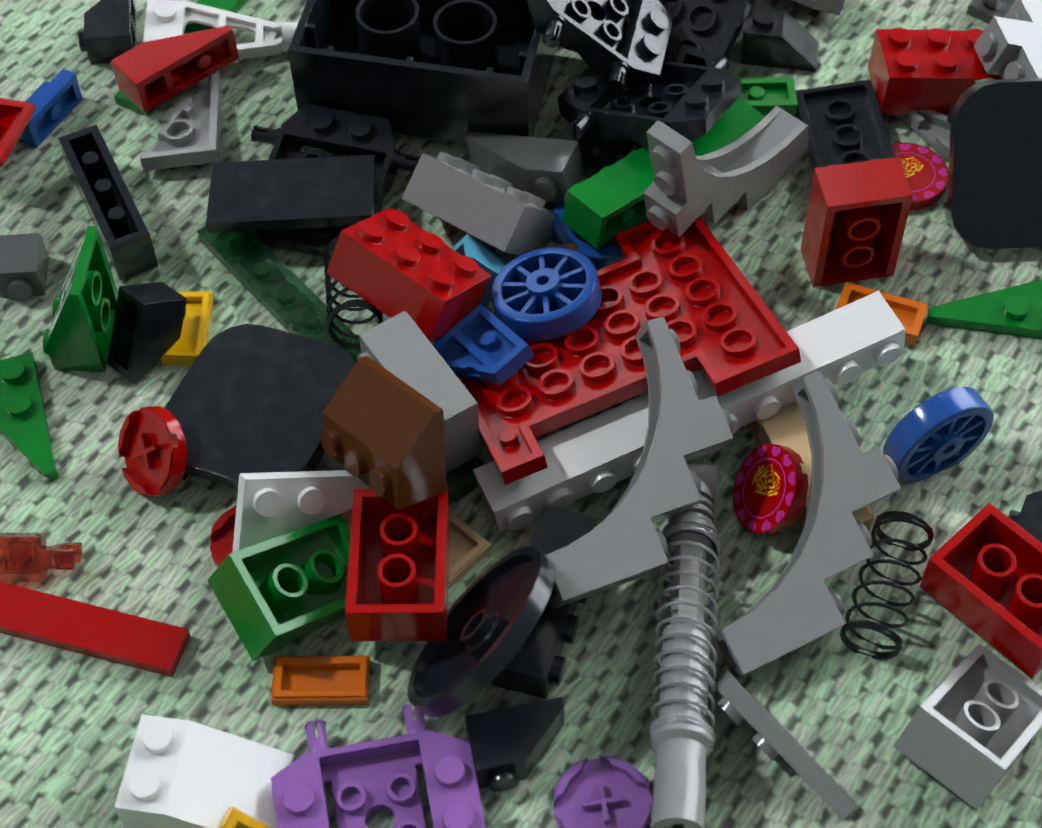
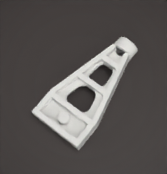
(170, 17)

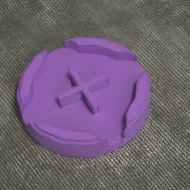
(602, 795)

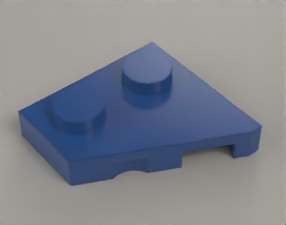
(483, 348)

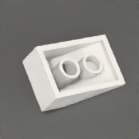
(192, 775)

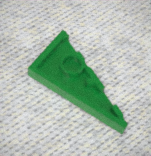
(1003, 311)
(24, 414)

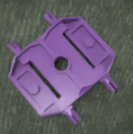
(380, 778)

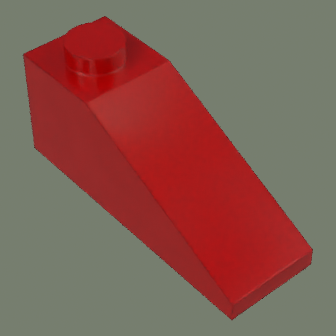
(172, 64)

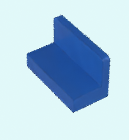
(52, 103)

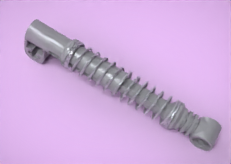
(681, 730)

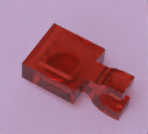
(27, 557)

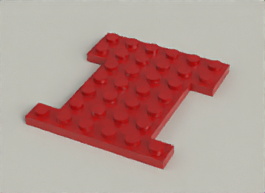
(684, 278)

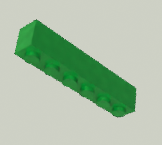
(615, 196)

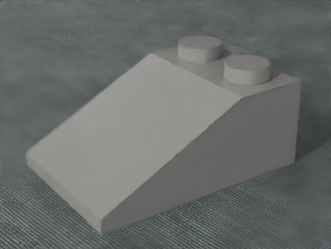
(974, 726)

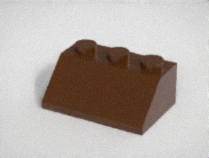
(386, 435)

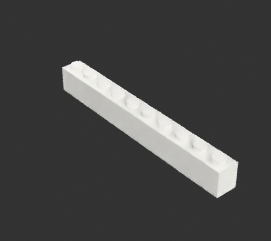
(609, 445)

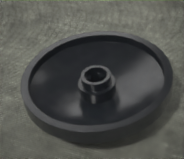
(482, 632)

